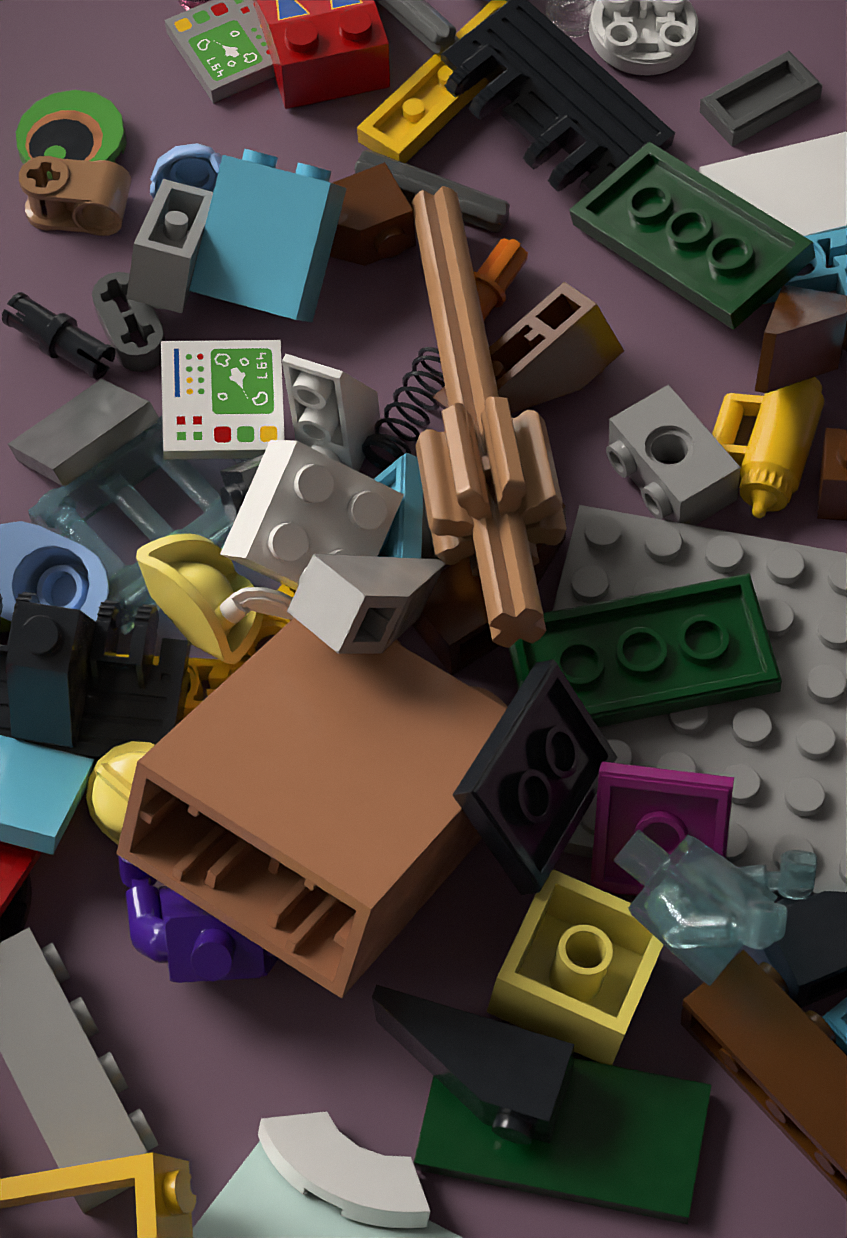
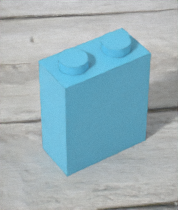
(268, 235)

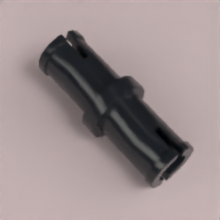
(58, 335)

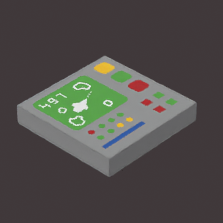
(222, 46)

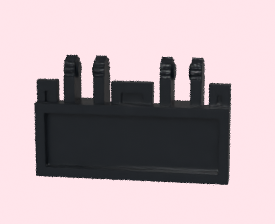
(554, 94)
(125, 695)

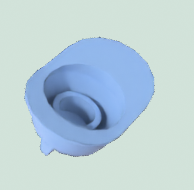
(52, 567)

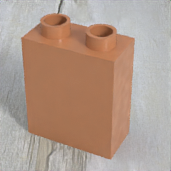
(313, 799)

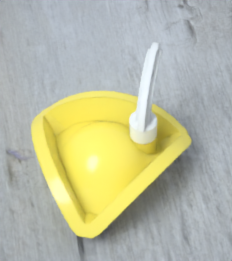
(206, 595)

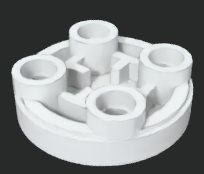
(643, 34)

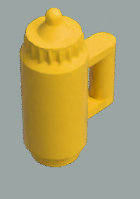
(778, 443)

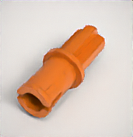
(498, 273)

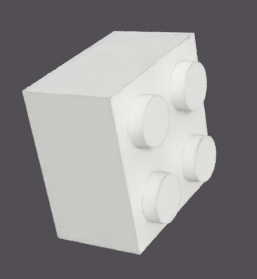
(307, 507)

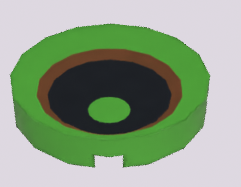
(71, 127)

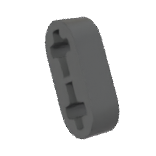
(120, 325)

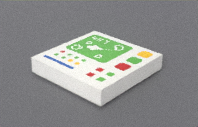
(221, 398)

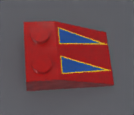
(324, 48)

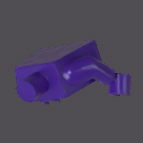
(185, 936)

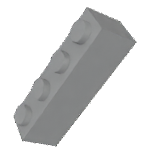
(57, 1068)

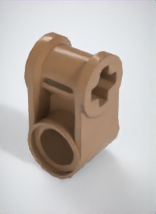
(80, 196)

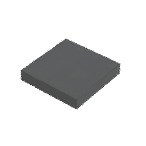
(83, 432)

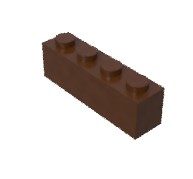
(777, 1058)

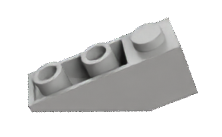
(363, 600)

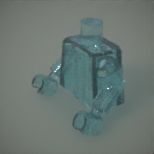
(709, 906)

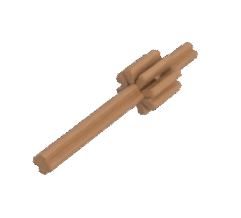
(488, 474)

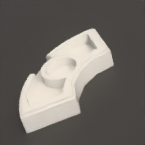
(328, 1164)

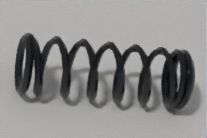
(383, 440)

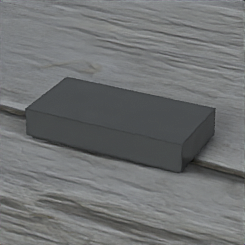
(760, 98)

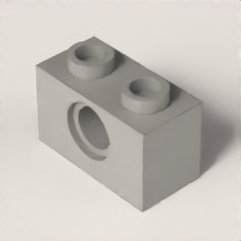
(168, 246)
(664, 430)

